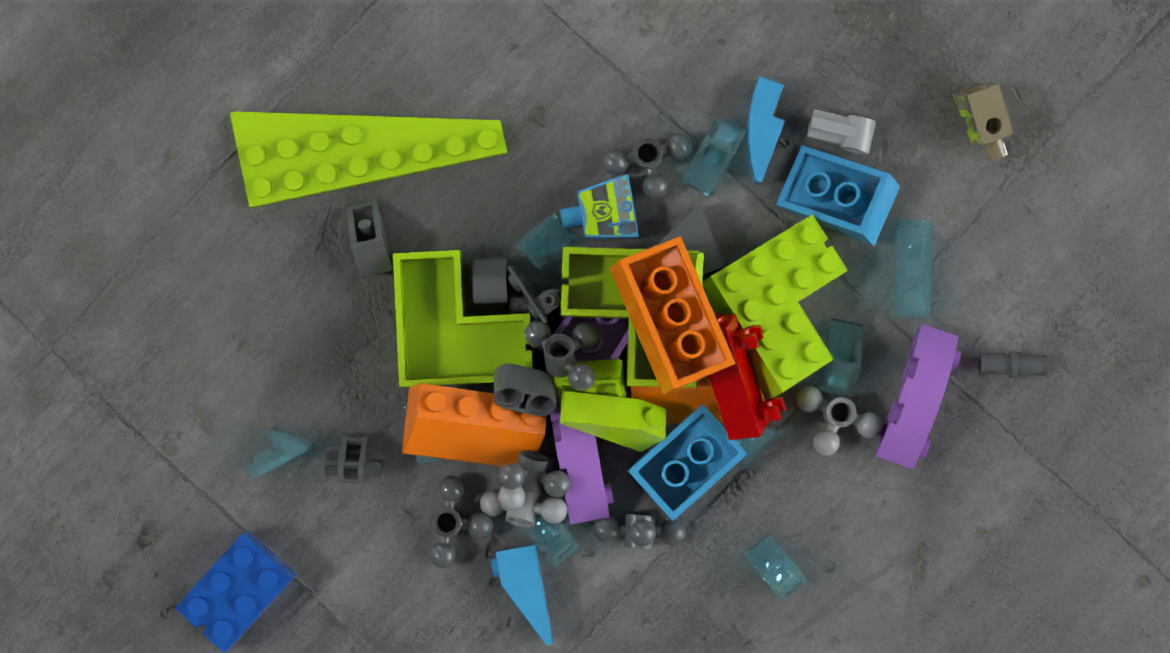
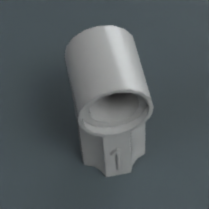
(849, 132)

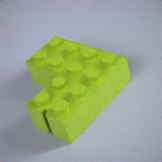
(766, 291)
(595, 295)
(434, 335)

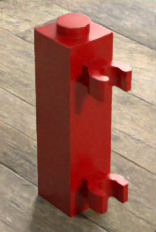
(737, 388)

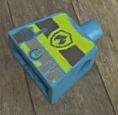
(604, 211)

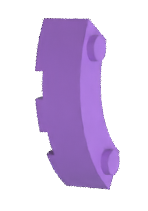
(920, 396)
(580, 461)

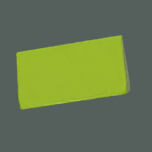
(608, 379)

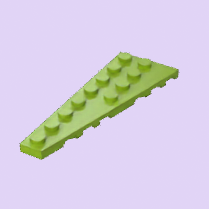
(322, 153)

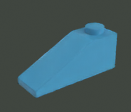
(523, 582)

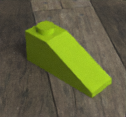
(615, 419)

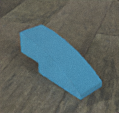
(762, 127)

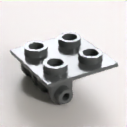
(540, 304)

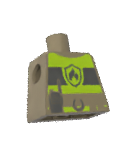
(977, 107)

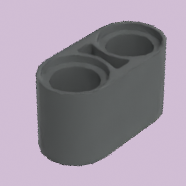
(490, 280)
(524, 390)

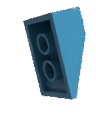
(839, 194)
(687, 462)

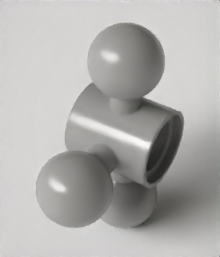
(827, 441)
(522, 506)

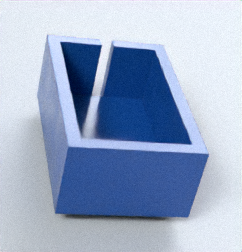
(236, 591)

